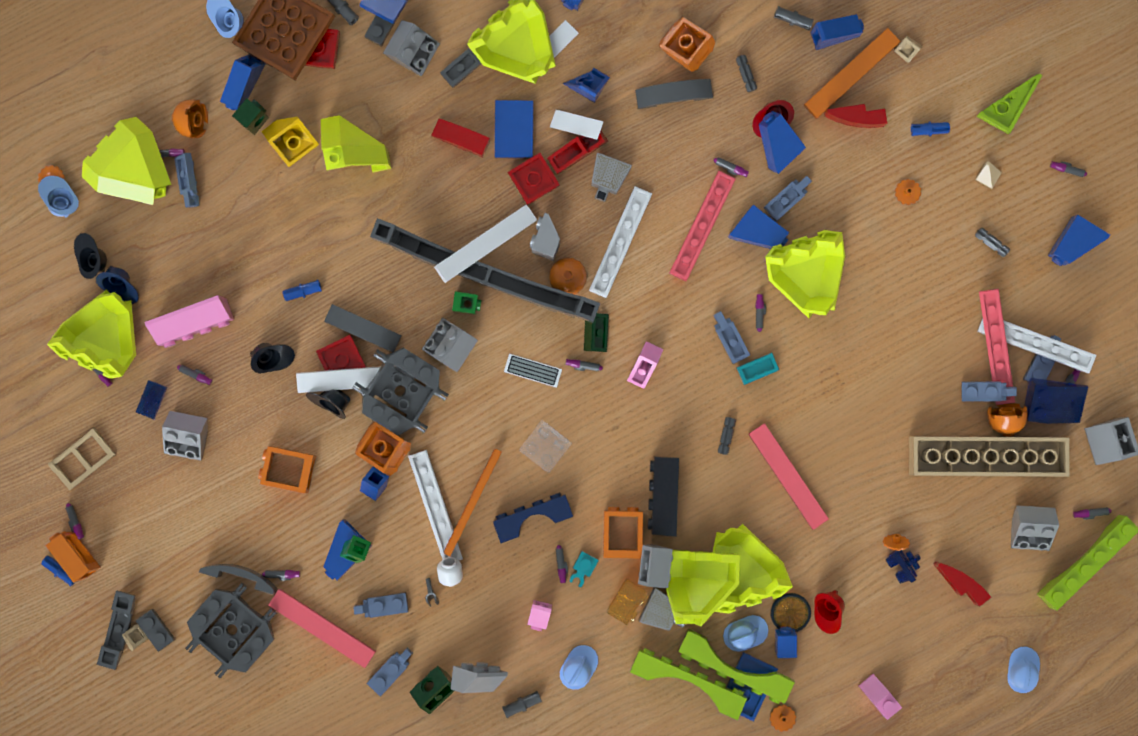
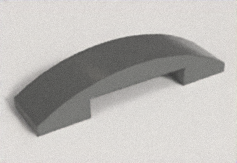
(674, 92)
(362, 328)
(262, 584)
(120, 622)

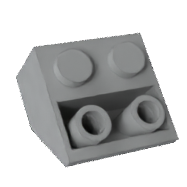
(411, 47)
(547, 239)
(449, 344)
(184, 435)
(1112, 441)
(1033, 527)
(655, 566)
(476, 678)

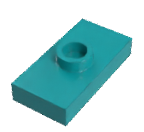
(757, 368)

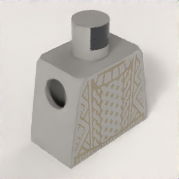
(608, 175)
(658, 611)

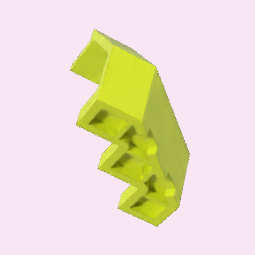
(515, 41)
(350, 146)
(128, 164)
(809, 271)
(99, 336)
(759, 572)
(700, 583)

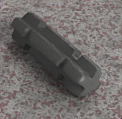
(746, 73)
(992, 242)
(726, 436)

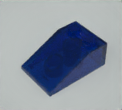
(1055, 401)

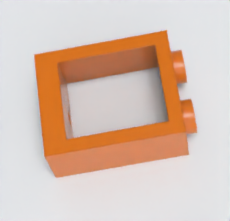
(306, 475)
(623, 553)
(72, 556)

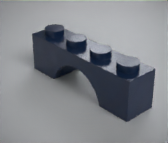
(509, 526)

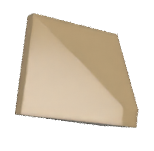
(908, 49)
(988, 175)
(134, 637)

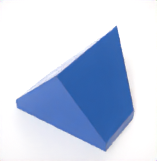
(589, 84)

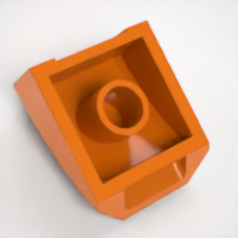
(687, 44)
(382, 448)

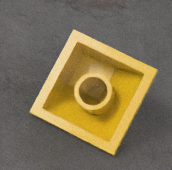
(290, 139)

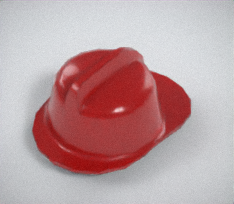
(779, 106)
(829, 611)

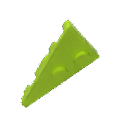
(1007, 110)

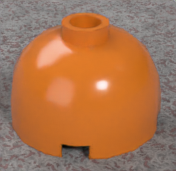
(189, 118)
(568, 275)
(1008, 418)

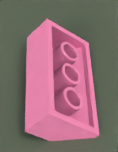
(190, 321)

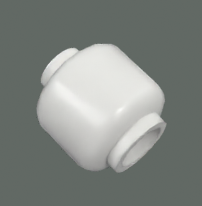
(449, 571)

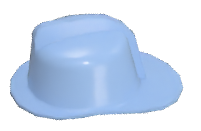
(224, 17)
(58, 196)
(745, 633)
(579, 667)
(1023, 669)

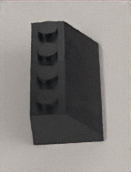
(664, 496)

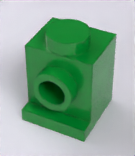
(459, 300)
(355, 549)

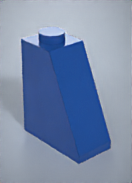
(836, 31)
(241, 81)
(779, 141)
(759, 230)
(1076, 240)
(334, 564)

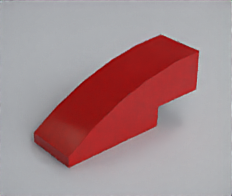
(857, 116)
(461, 137)
(575, 151)
(963, 584)

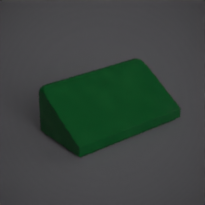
(596, 334)

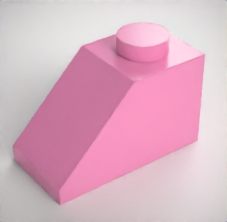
(645, 365)
(539, 615)
(880, 696)

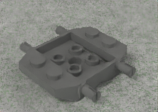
(411, 402)
(220, 641)

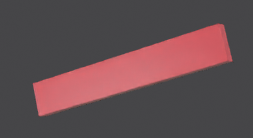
(702, 226)
(996, 340)
(788, 476)
(322, 628)

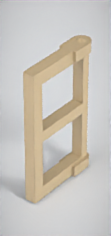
(90, 469)

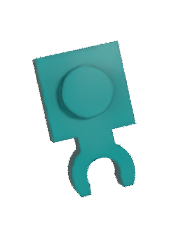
(584, 565)

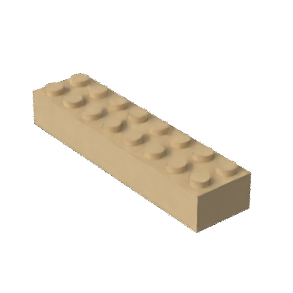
(989, 456)

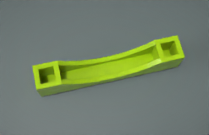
(1111, 540)
(650, 667)
(772, 684)

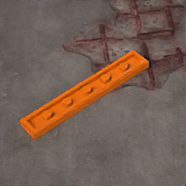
(852, 73)
(472, 502)

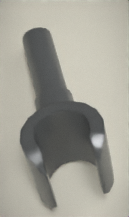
(430, 595)

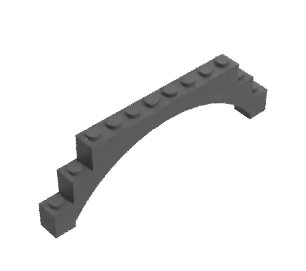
(513, 285)

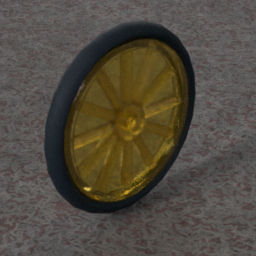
(791, 611)

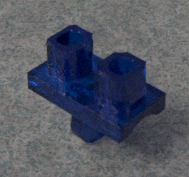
(151, 399)
(907, 572)

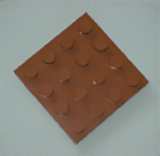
(284, 33)

